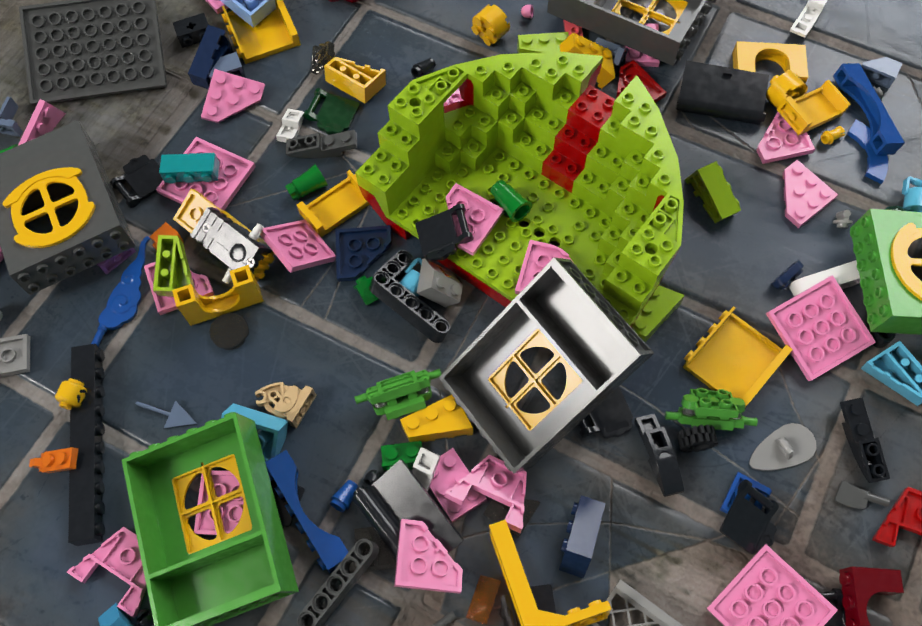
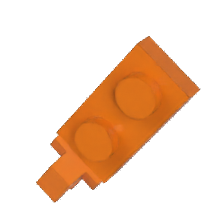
(56, 460)

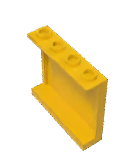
(267, 38)
(735, 357)

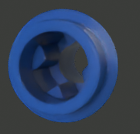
(343, 497)

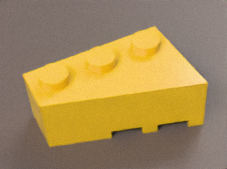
(578, 44)
(354, 79)
(437, 421)

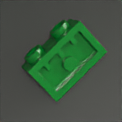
(395, 452)

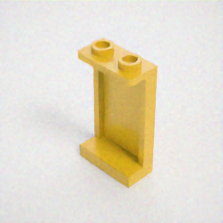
(813, 108)
(334, 206)

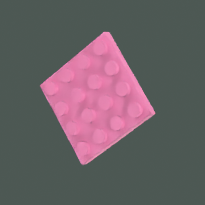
(232, 175)
(820, 328)
(770, 595)

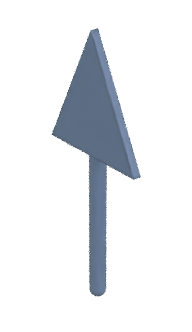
(176, 418)

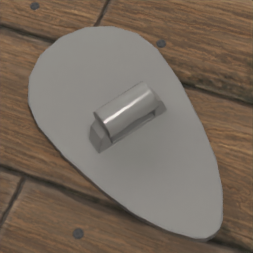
(784, 448)

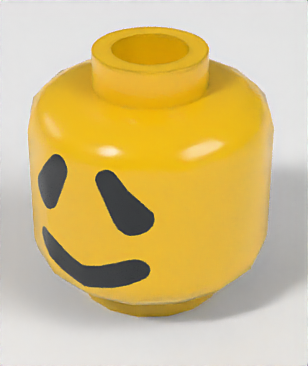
(70, 394)

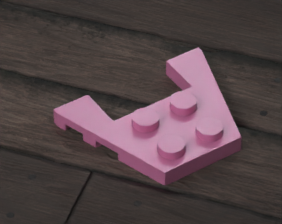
(497, 482)
(122, 558)

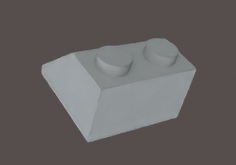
(438, 284)

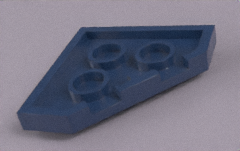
(359, 249)

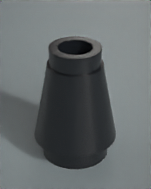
(422, 68)

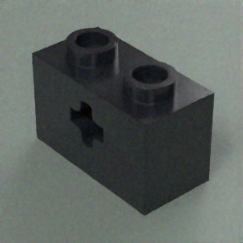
(191, 29)

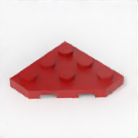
(629, 71)

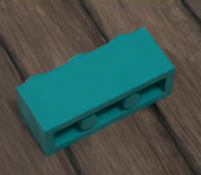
(189, 167)

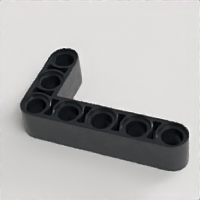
(405, 303)

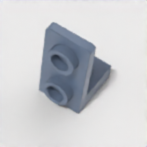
(618, 51)
(7, 112)

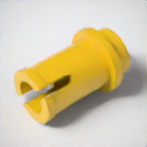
(829, 136)

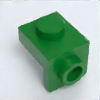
(363, 289)

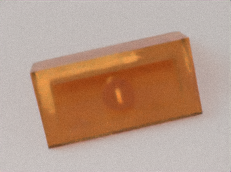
(483, 599)

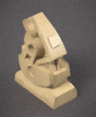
(288, 401)

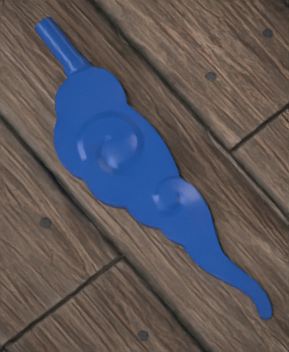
(124, 299)

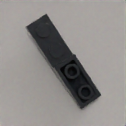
(861, 440)
(661, 453)

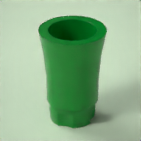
(306, 183)
(511, 201)

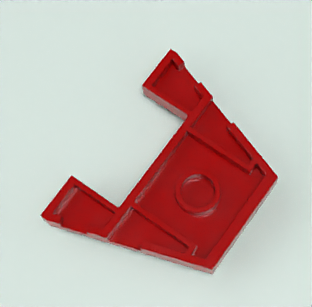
(904, 515)

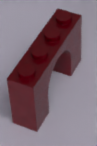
(860, 584)

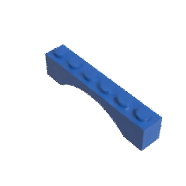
(884, 135)
(328, 546)

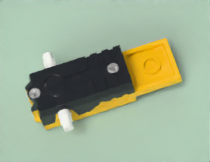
(224, 235)

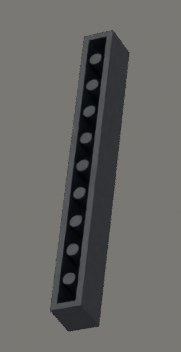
(86, 435)

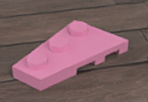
(42, 121)

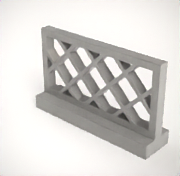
(641, 603)

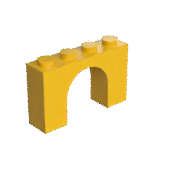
(786, 55)
(202, 308)

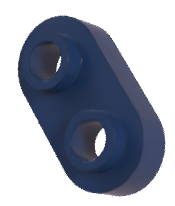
(783, 279)

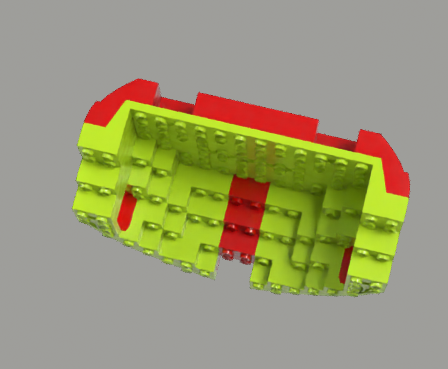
(587, 162)

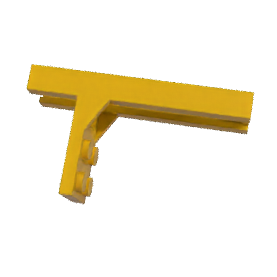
(522, 595)

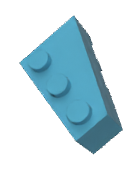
(898, 371)

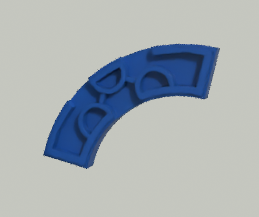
(877, 164)

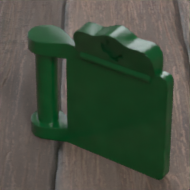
(334, 114)

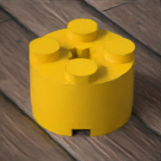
(490, 24)
(784, 86)

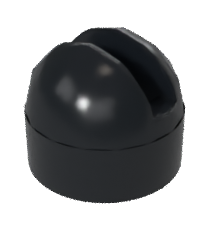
(371, 477)
(148, 620)

